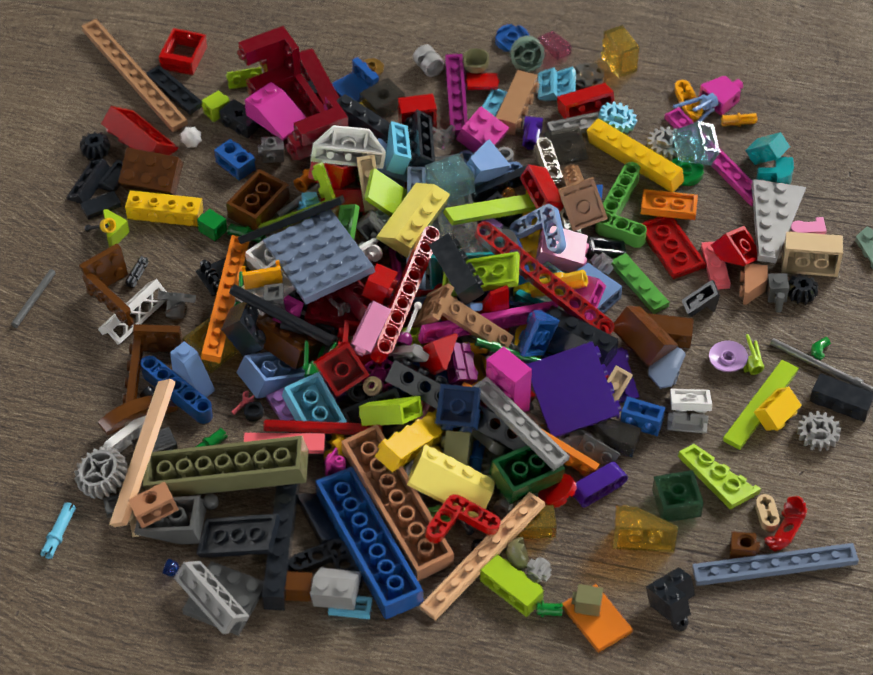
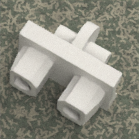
(371, 249)

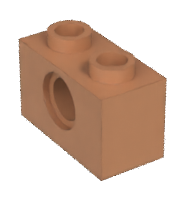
(153, 505)

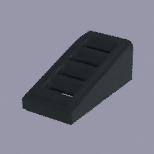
(600, 245)

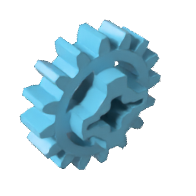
(618, 117)

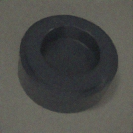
(253, 411)

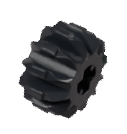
(95, 145)
(802, 289)

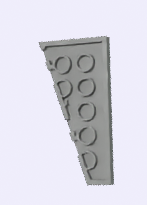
(773, 214)

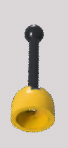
(103, 226)

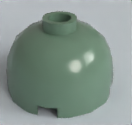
(527, 53)

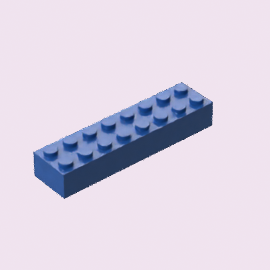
(369, 542)

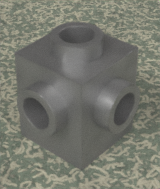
(271, 149)

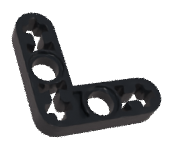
(329, 556)

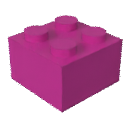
(480, 128)

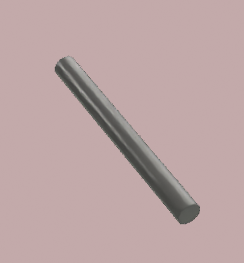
(33, 298)

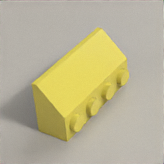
(412, 216)
(444, 476)

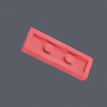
(715, 267)

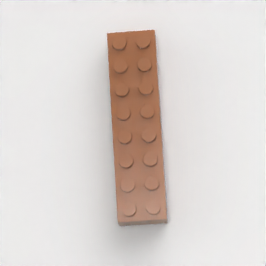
(397, 505)

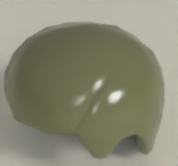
(476, 60)
(517, 553)

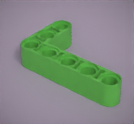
(616, 226)

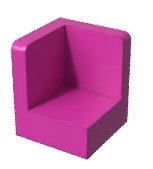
(292, 306)

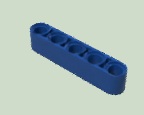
(183, 393)

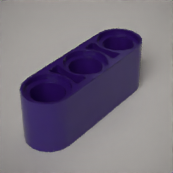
(599, 484)

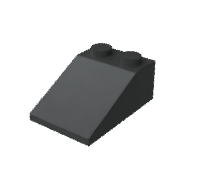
(179, 527)

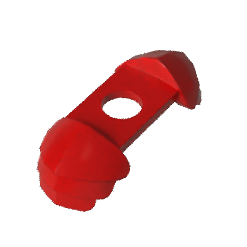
(794, 514)

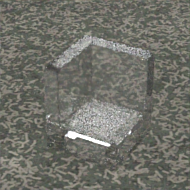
(443, 138)

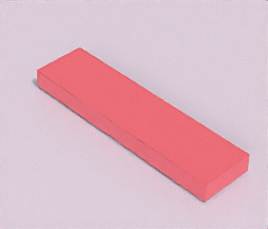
(314, 441)

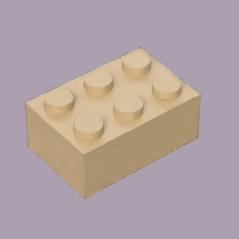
(812, 254)

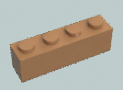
(517, 100)

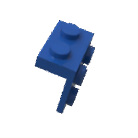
(357, 81)

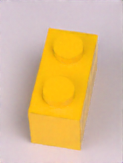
(778, 409)

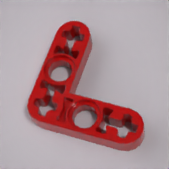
(456, 513)

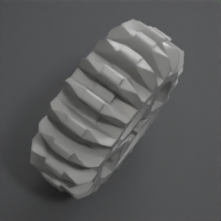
(90, 478)

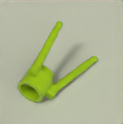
(754, 362)

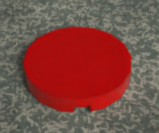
(558, 493)

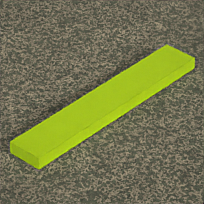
(489, 209)
(747, 421)

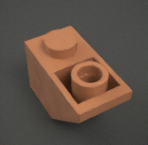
(754, 282)

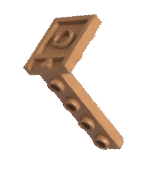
(581, 199)
(442, 303)

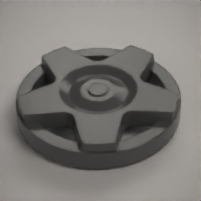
(588, 74)

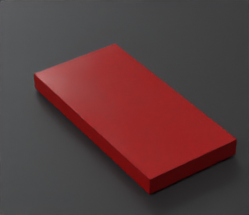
(673, 247)

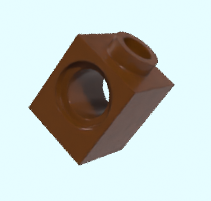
(741, 539)

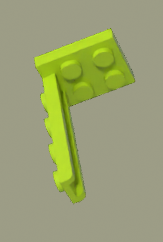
(325, 191)

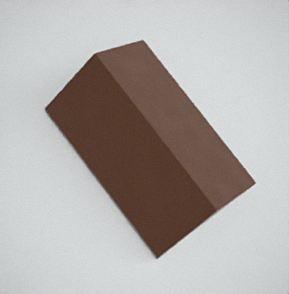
(643, 335)

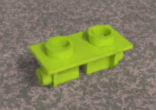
(237, 78)

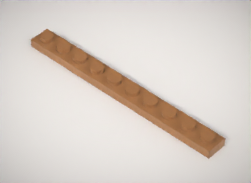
(134, 75)

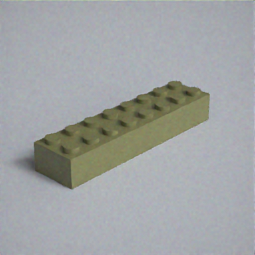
(229, 466)

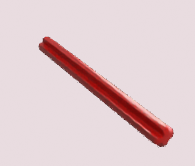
(314, 427)

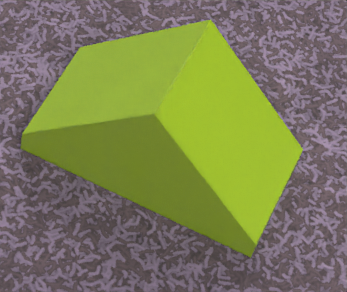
(121, 228)

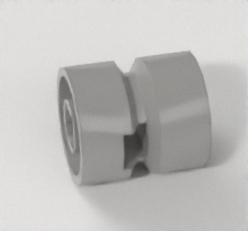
(428, 60)

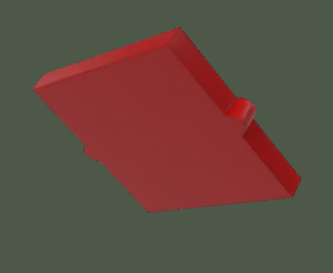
(482, 81)

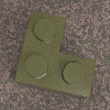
(458, 445)

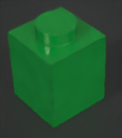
(212, 224)

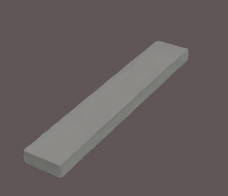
(521, 424)

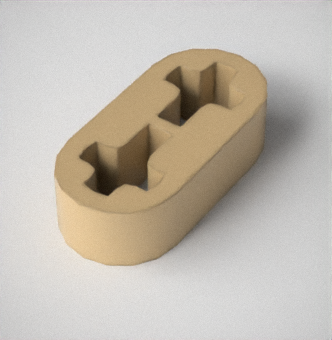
(763, 513)

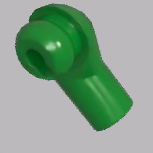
(817, 348)

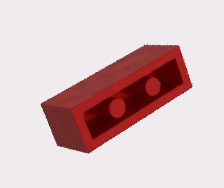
(585, 100)
(541, 187)

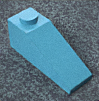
(398, 149)

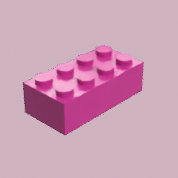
(511, 377)

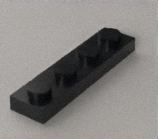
(174, 90)

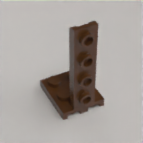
(103, 271)
(151, 339)

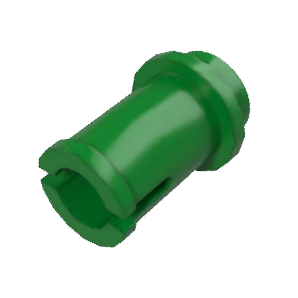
(549, 609)

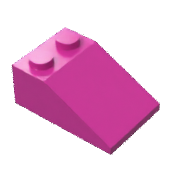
(273, 110)

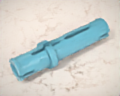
(54, 537)

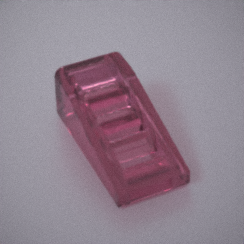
(564, 46)

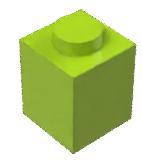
(213, 104)

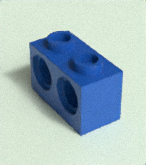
(235, 159)
(643, 415)

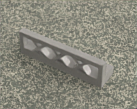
(209, 596)

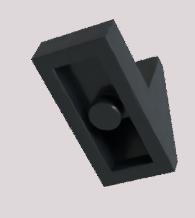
(703, 297)

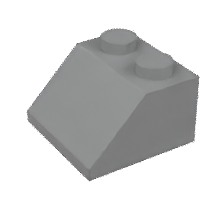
(335, 588)

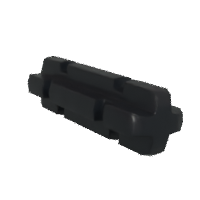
(136, 272)

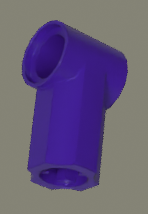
(531, 131)

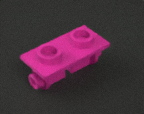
(334, 463)

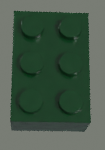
(523, 473)

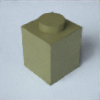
(587, 600)

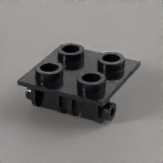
(211, 274)

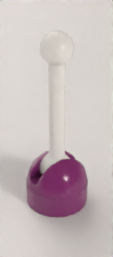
(405, 337)

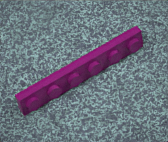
(456, 91)

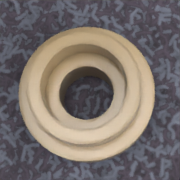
(376, 390)

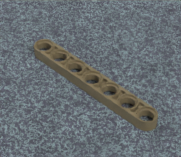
(554, 168)

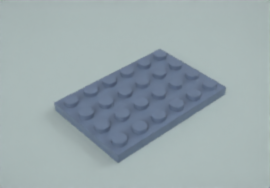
(318, 256)

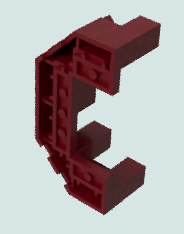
(281, 66)

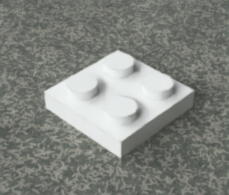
(690, 400)

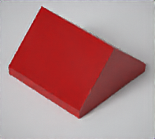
(439, 353)

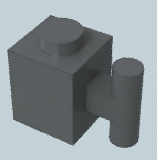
(777, 290)

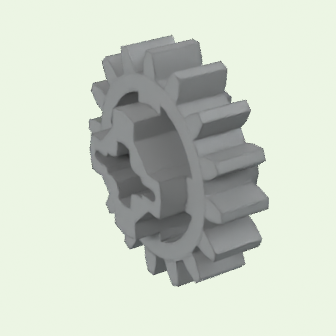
(662, 142)
(818, 431)

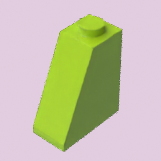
(391, 411)

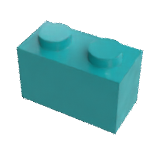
(767, 148)

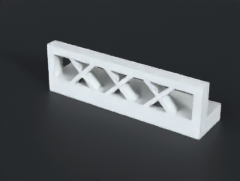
(134, 303)

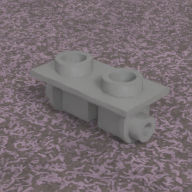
(687, 423)

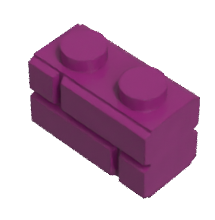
(461, 365)

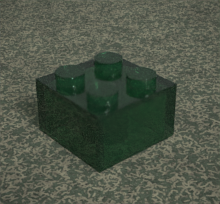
(677, 496)

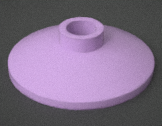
(728, 356)

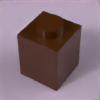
(298, 586)

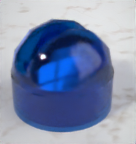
(170, 568)

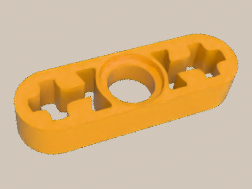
(680, 86)

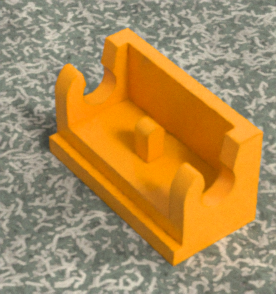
(262, 277)

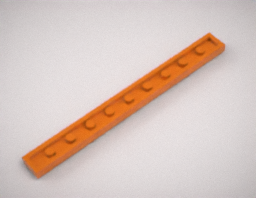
(215, 337)

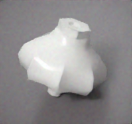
(190, 137)

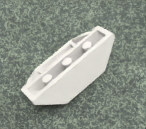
(344, 144)

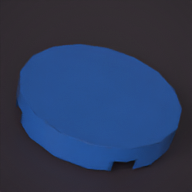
(508, 34)

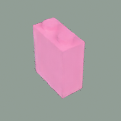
(573, 255)
(369, 328)

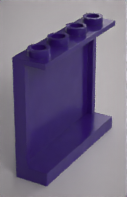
(573, 390)

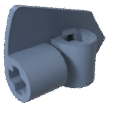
(667, 369)

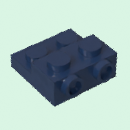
(458, 408)

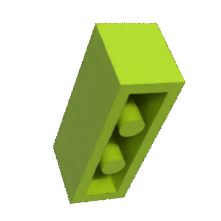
(511, 585)

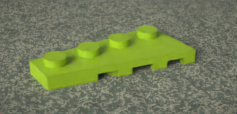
(717, 477)

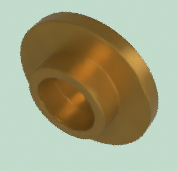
(375, 65)

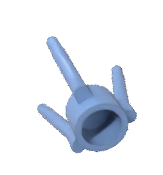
(706, 103)

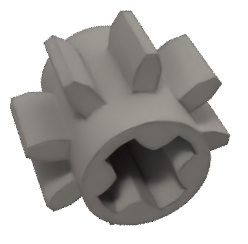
(602, 263)
(538, 570)

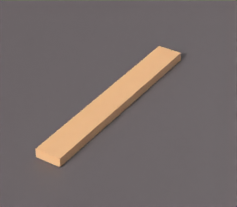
(142, 452)
(488, 548)

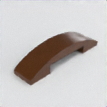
(131, 410)

